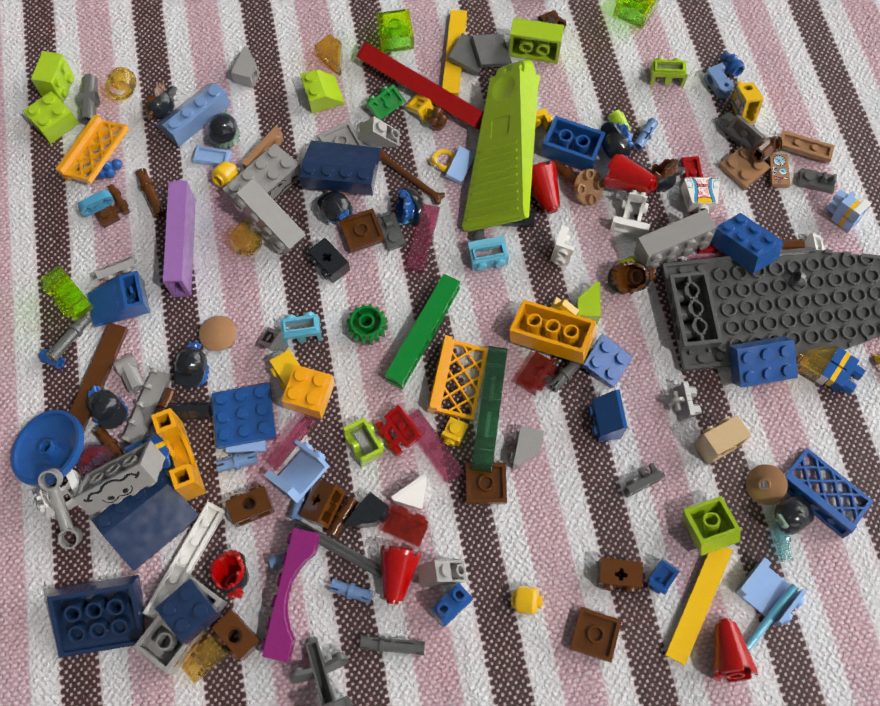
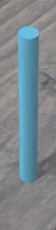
(771, 616)

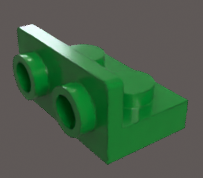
(385, 102)

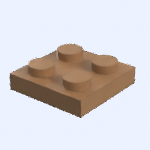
(742, 168)

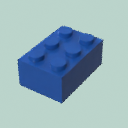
(572, 143)
(747, 243)
(763, 361)

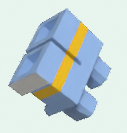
(847, 209)

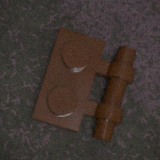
(109, 215)

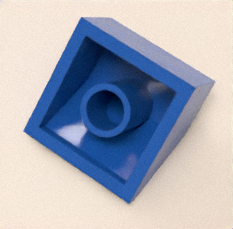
(608, 416)

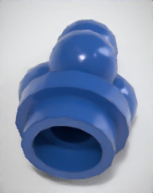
(733, 65)
(108, 169)

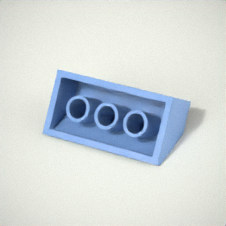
(194, 113)

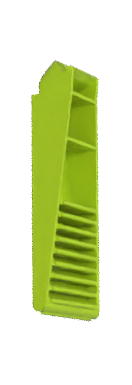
(504, 150)

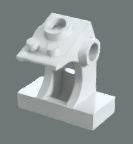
(635, 204)
(44, 503)

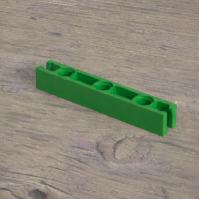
(422, 331)

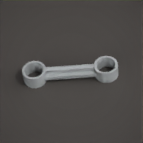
(60, 508)

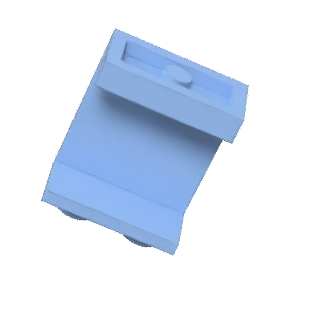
(300, 473)
(764, 588)

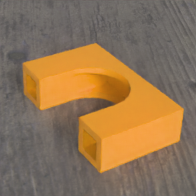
(186, 474)

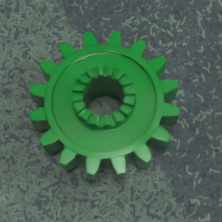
(367, 333)

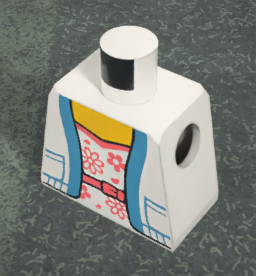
(700, 193)

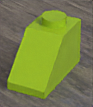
(589, 303)

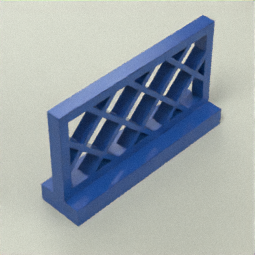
(830, 515)

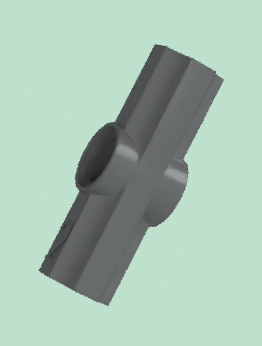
(88, 98)

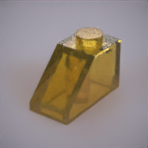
(331, 53)
(815, 362)
(204, 659)

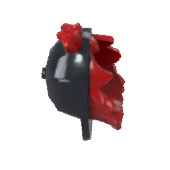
(230, 573)

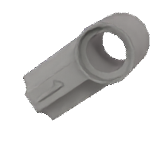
(128, 370)

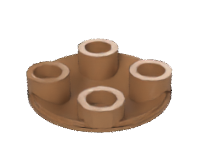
(588, 187)
(218, 333)

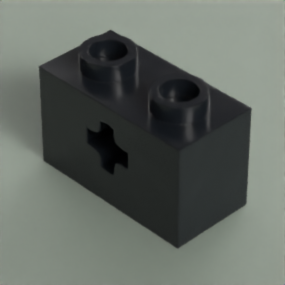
(328, 260)

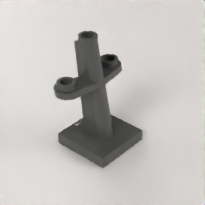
(319, 671)

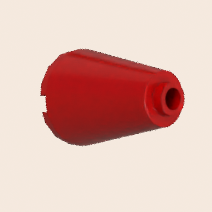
(629, 176)
(545, 186)
(397, 571)
(731, 653)

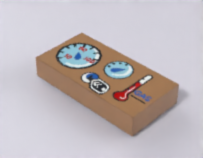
(779, 171)

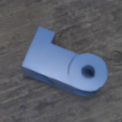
(718, 81)

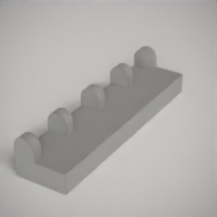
(153, 391)

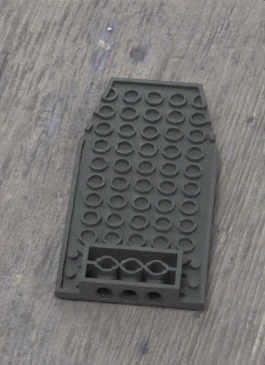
(726, 305)

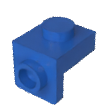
(662, 577)

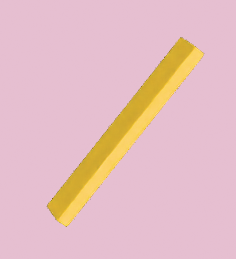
(452, 72)
(697, 605)

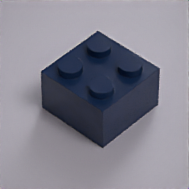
(188, 611)

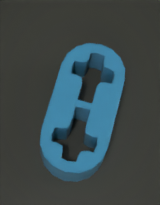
(95, 203)

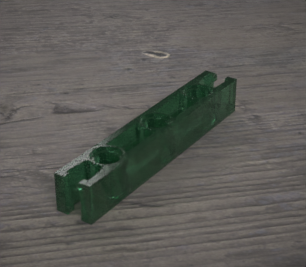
(489, 409)

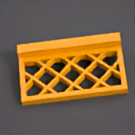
(83, 150)
(443, 371)

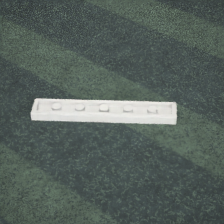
(187, 556)

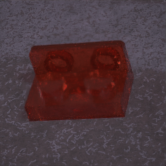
(535, 373)
(406, 526)

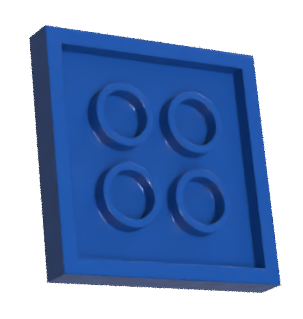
(244, 416)

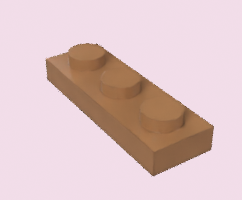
(274, 136)
(807, 147)

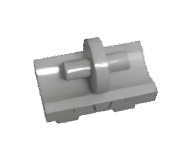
(683, 402)

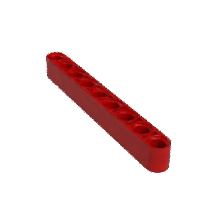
(420, 85)

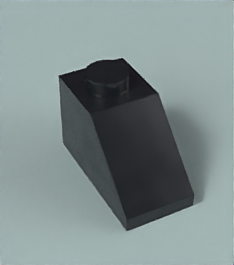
(368, 513)

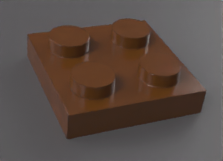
(362, 230)
(486, 486)
(595, 634)

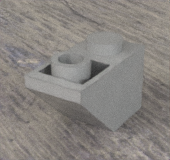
(245, 69)
(378, 133)
(528, 446)
(441, 573)

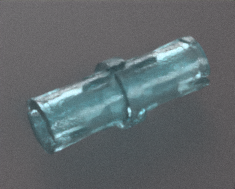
(783, 543)

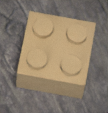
(722, 439)

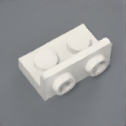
(562, 252)

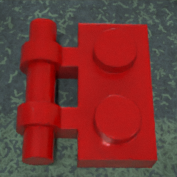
(403, 428)

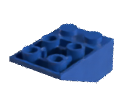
(119, 299)

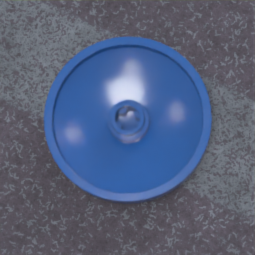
(47, 442)

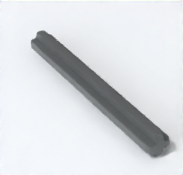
(343, 551)

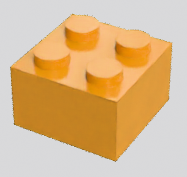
(308, 391)

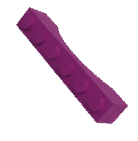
(280, 637)

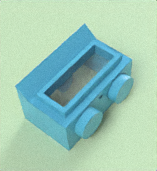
(488, 253)
(300, 327)

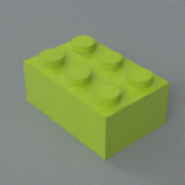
(535, 40)

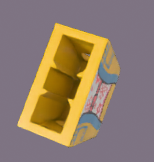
(747, 101)

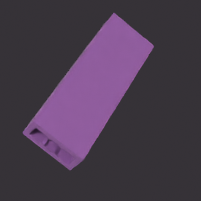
(179, 239)

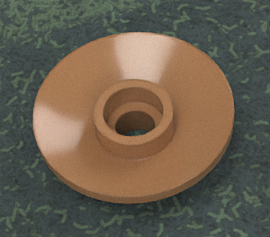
(776, 487)

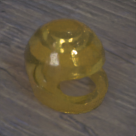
(121, 79)
(245, 240)

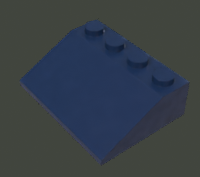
(340, 167)
(145, 521)
(97, 615)

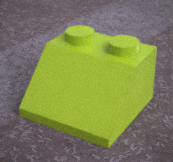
(321, 90)

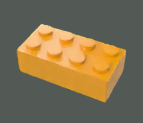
(553, 331)

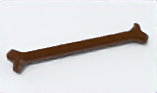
(435, 195)

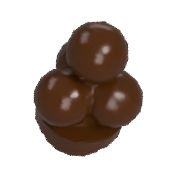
(437, 120)

